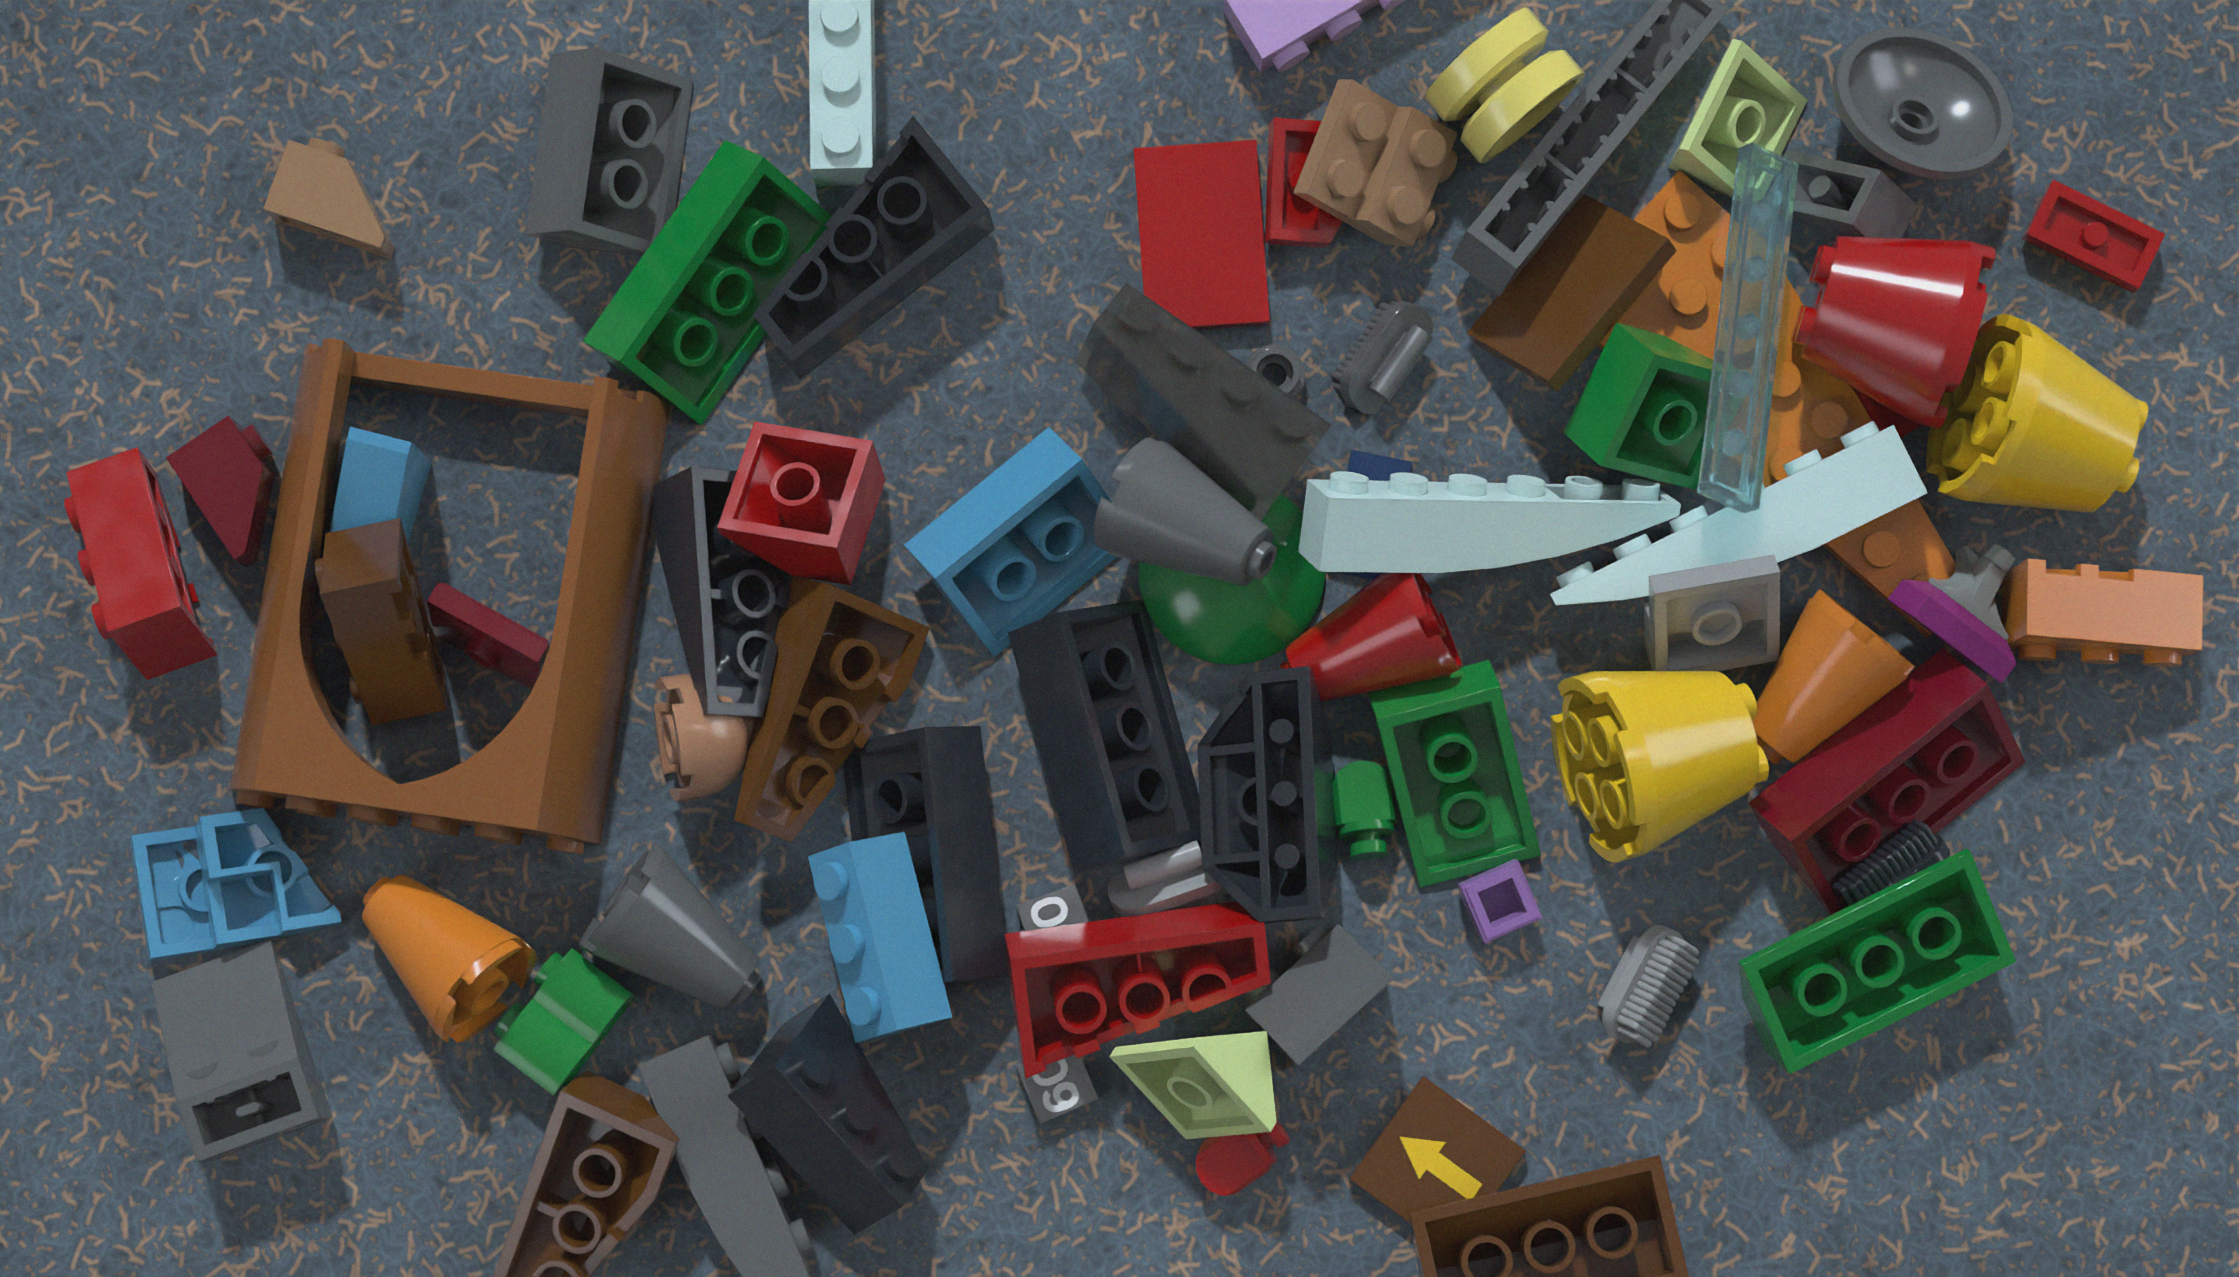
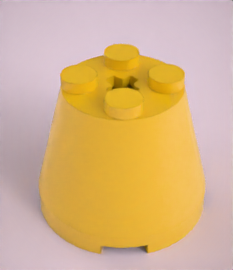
(2034, 425)
(1653, 753)

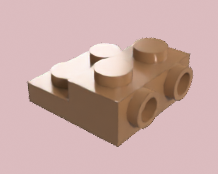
(1377, 165)

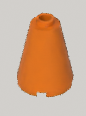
(1823, 680)
(445, 955)

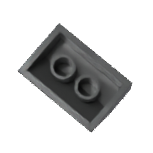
(608, 152)

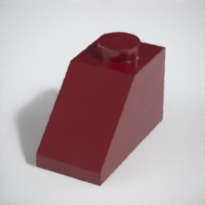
(229, 483)

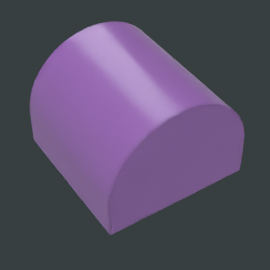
(1499, 901)

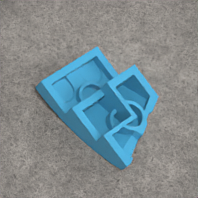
(235, 895)

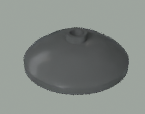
(1922, 103)

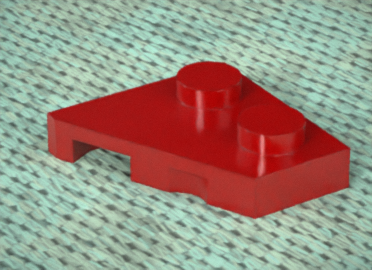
(1288, 216)

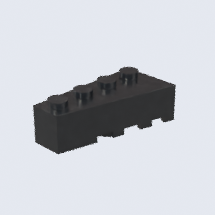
(875, 252)

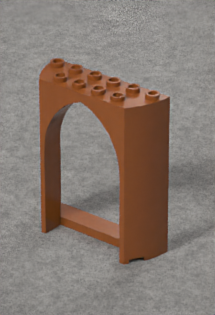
(557, 754)

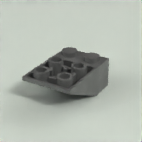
(237, 1053)

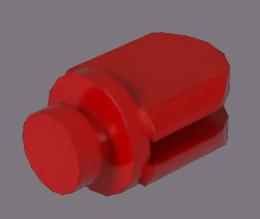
(1236, 1161)

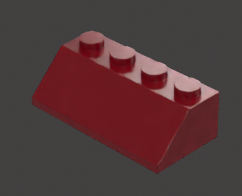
(1907, 757)

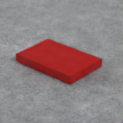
(1203, 232)

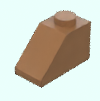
(326, 197)

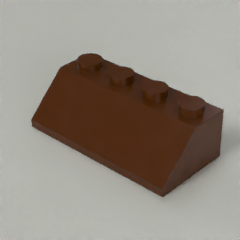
(1569, 1226)

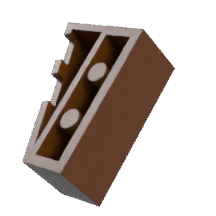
(381, 622)

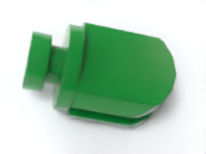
(1364, 808)

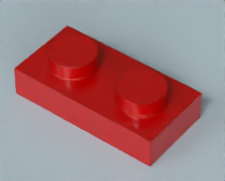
(2093, 236)

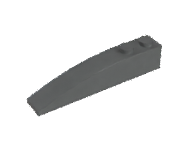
(1584, 140)

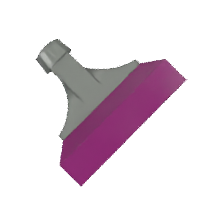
(1964, 609)

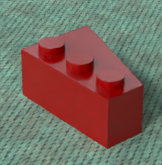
(135, 564)

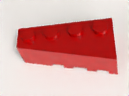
(1126, 975)

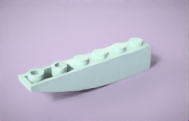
(842, 91)
(1793, 517)
(1466, 521)

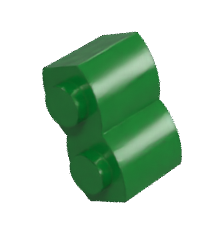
(562, 1021)

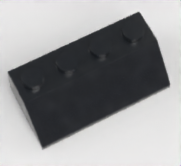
(1108, 734)
(937, 794)

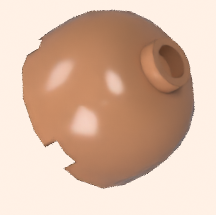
(699, 748)

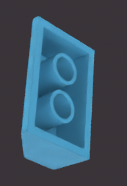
(1016, 541)
(879, 937)

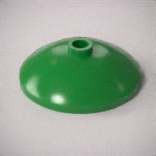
(1233, 621)

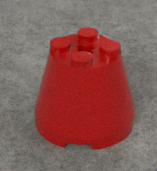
(1896, 318)

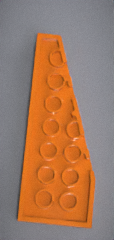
(1807, 403)

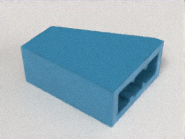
(379, 481)

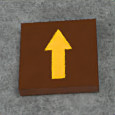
(1435, 1154)

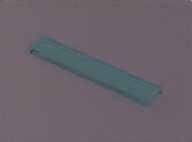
(1748, 329)

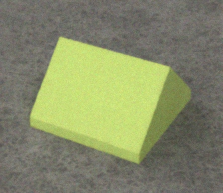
(1739, 107)
(1206, 1082)

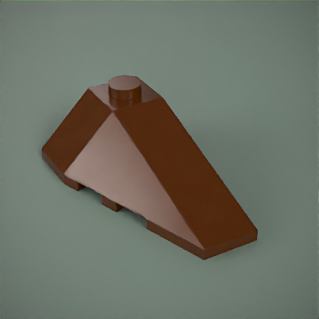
(828, 685)
(589, 1180)

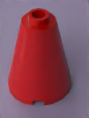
(1378, 640)

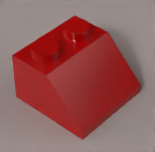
(804, 500)

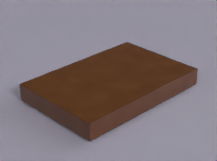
(1571, 292)

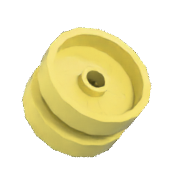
(1504, 84)

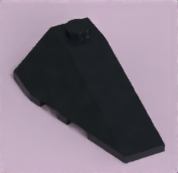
(719, 593)

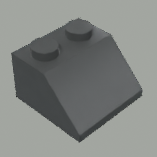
(1316, 993)

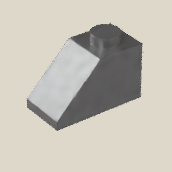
(1848, 199)

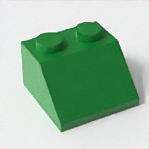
(1645, 407)

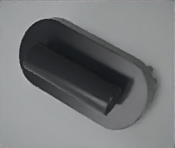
(1895, 859)

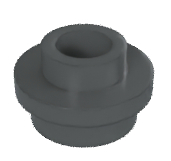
(1285, 359)

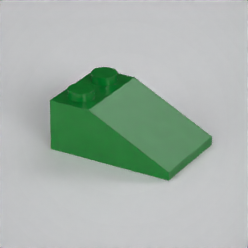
(1455, 773)

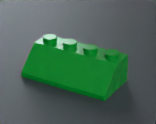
(691, 299)
(1874, 963)

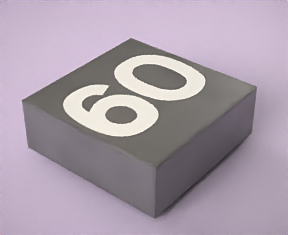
(1053, 910)
(1059, 1088)

